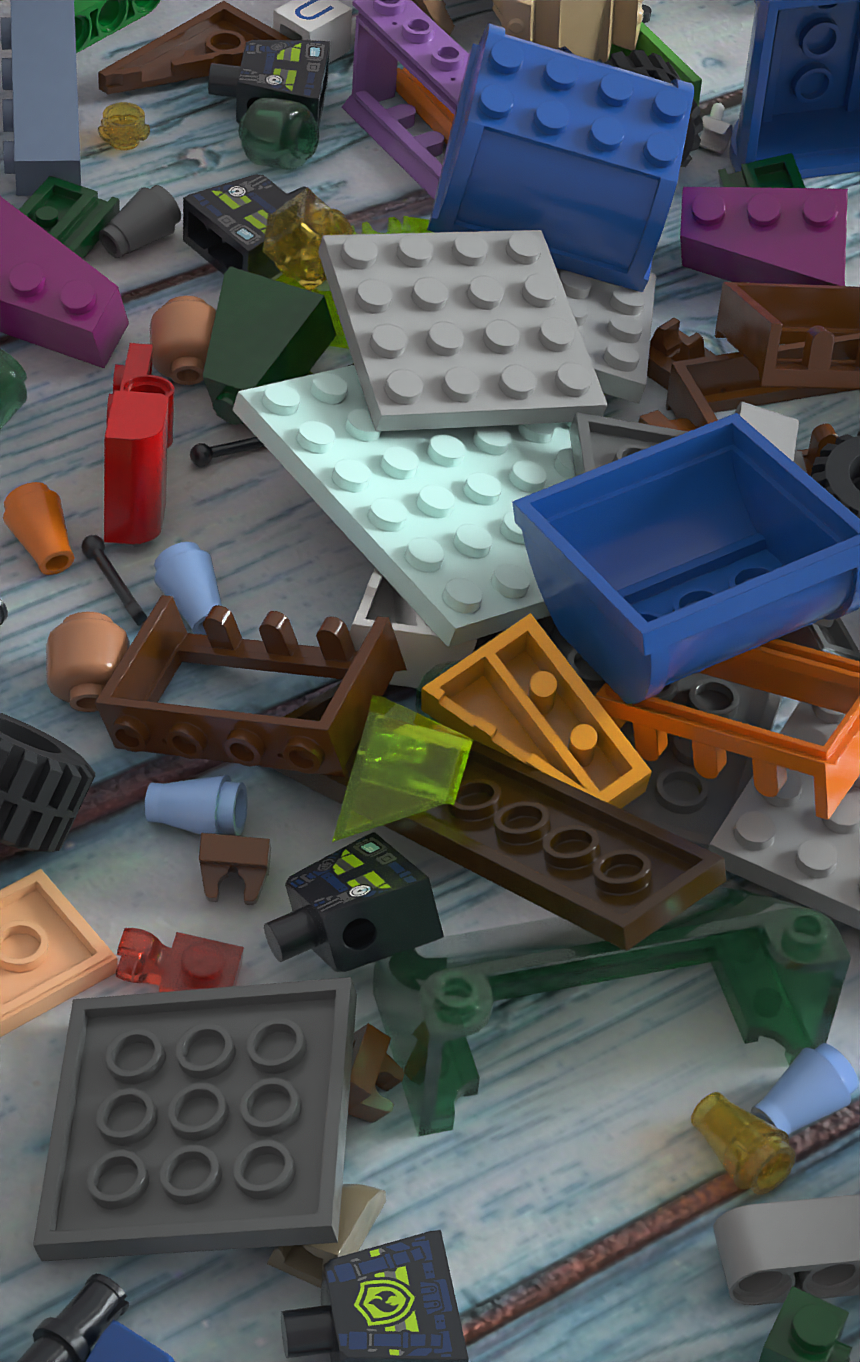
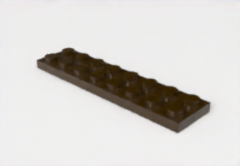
(551, 844)

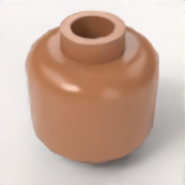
(182, 338)
(83, 657)

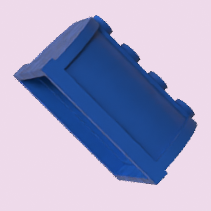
(802, 87)
(566, 153)
(688, 555)

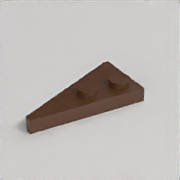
(188, 50)

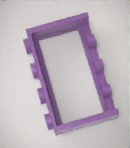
(403, 33)

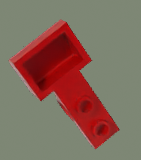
(136, 449)

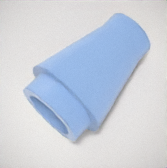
(191, 580)
(199, 805)
(809, 1089)

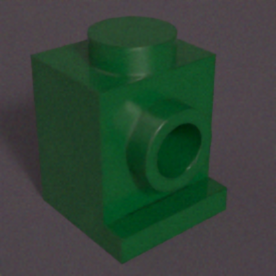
(807, 1331)

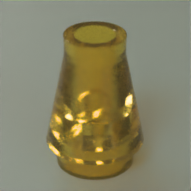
(746, 1145)

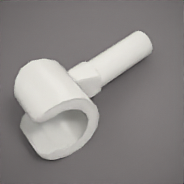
(715, 132)

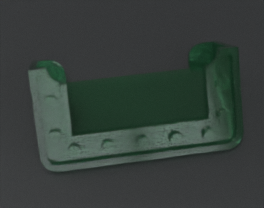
(771, 957)

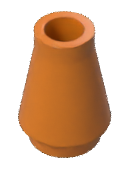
(39, 524)

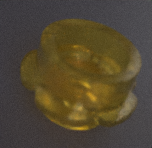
(123, 125)

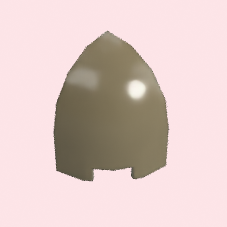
(357, 1215)

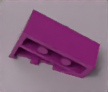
(765, 234)
(54, 294)

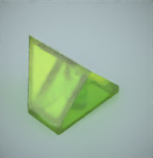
(400, 768)

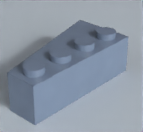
(44, 93)

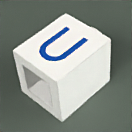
(317, 22)

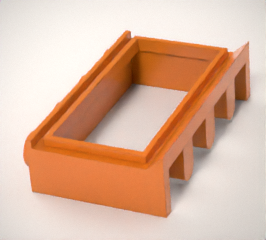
(777, 669)

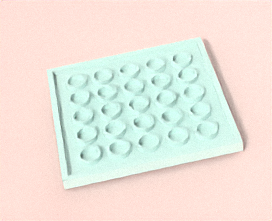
(421, 501)

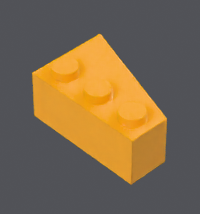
(536, 709)

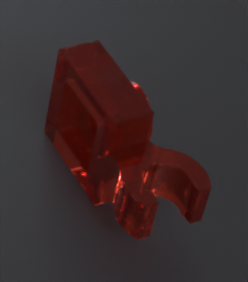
(186, 966)

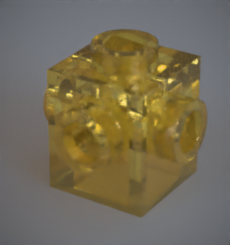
(296, 234)

